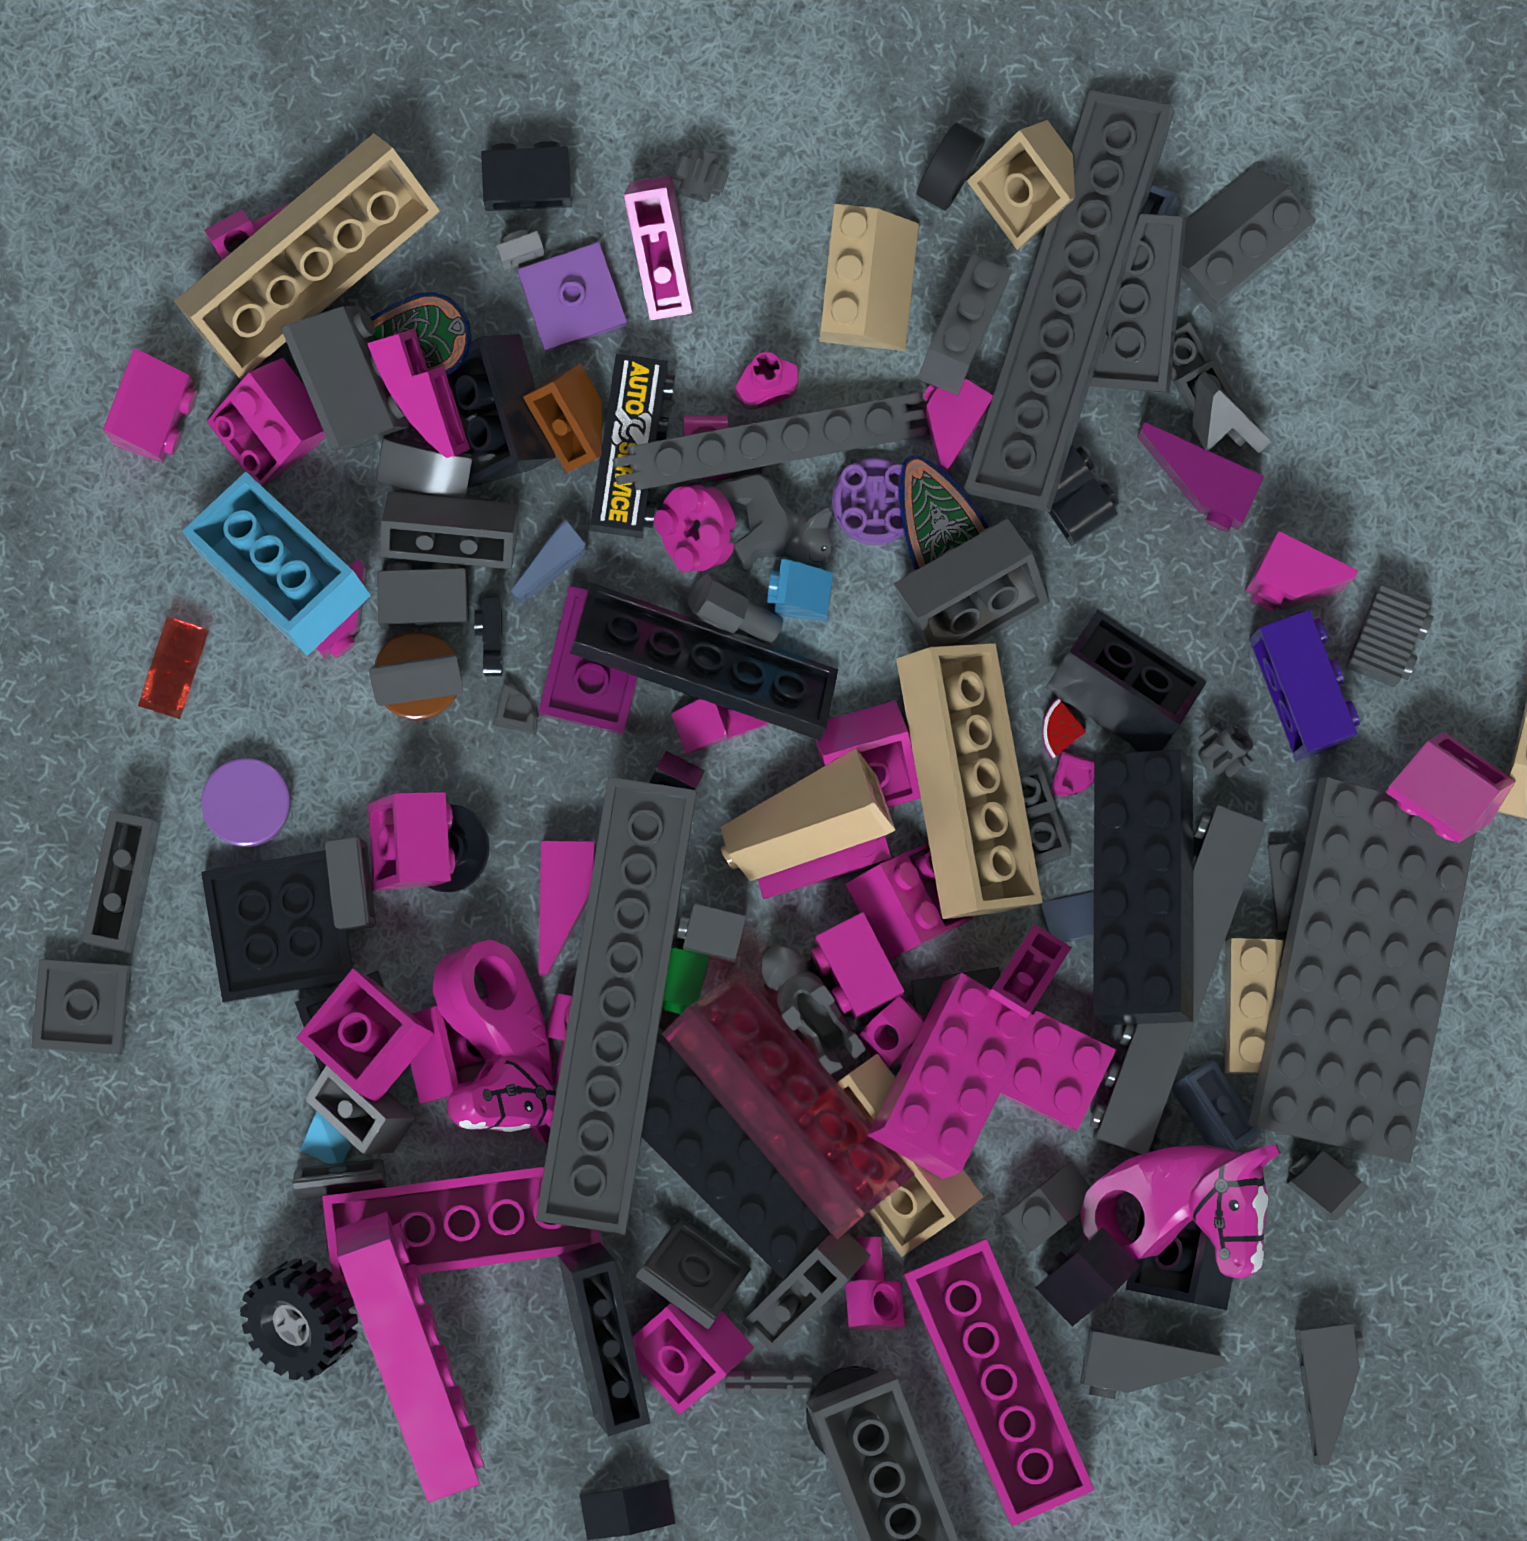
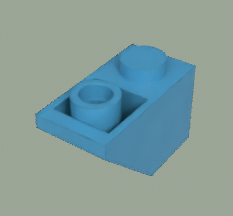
(800, 591)

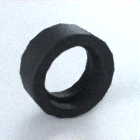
(950, 166)

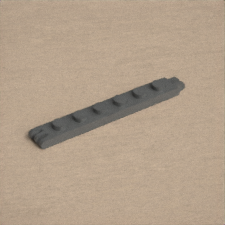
(771, 442)

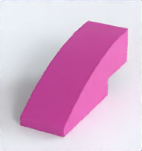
(420, 392)

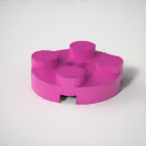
(677, 529)

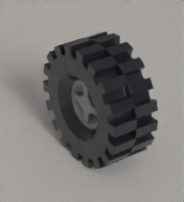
(299, 1319)

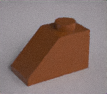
(569, 416)

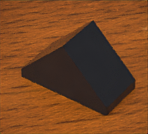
(627, 1510)

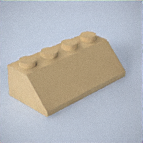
(925, 1200)

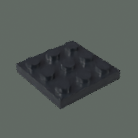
(275, 927)

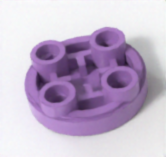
(869, 501)
(246, 802)

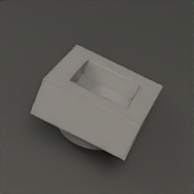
(520, 248)

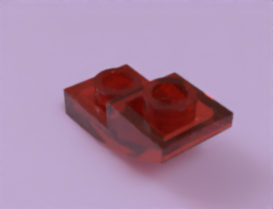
(173, 667)

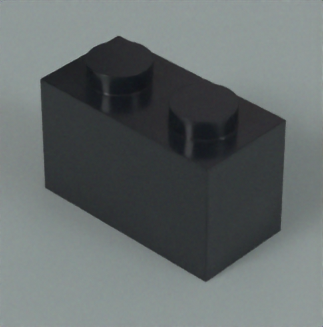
(526, 177)
(1086, 1276)

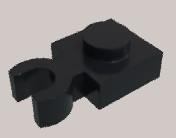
(489, 625)

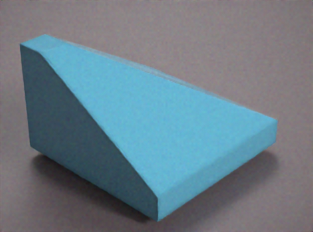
(325, 1142)

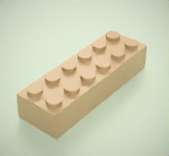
(307, 255)
(969, 780)

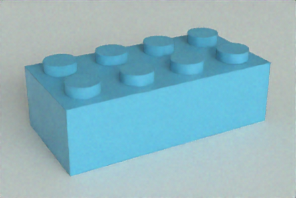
(276, 563)

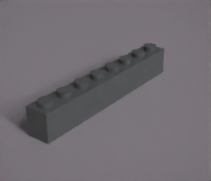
(1155, 1051)

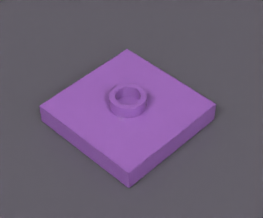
(572, 297)

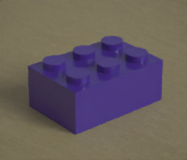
(1304, 684)

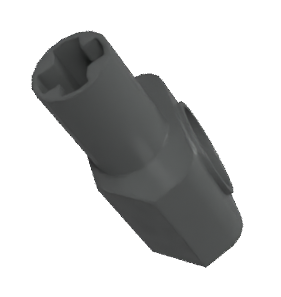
(731, 609)

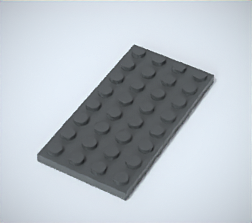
(1361, 975)

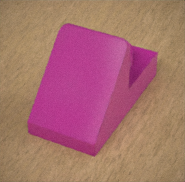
(708, 724)

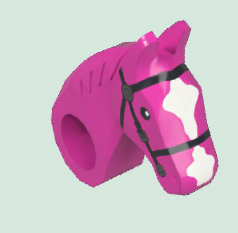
(509, 1032)
(1187, 1183)

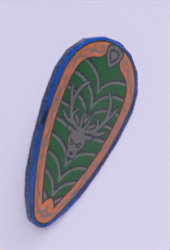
(439, 325)
(934, 511)

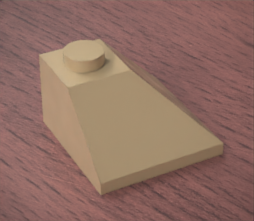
(1026, 182)

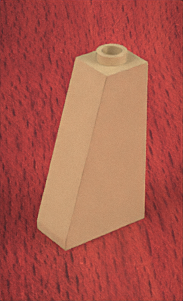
(809, 819)

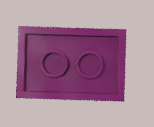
(580, 688)

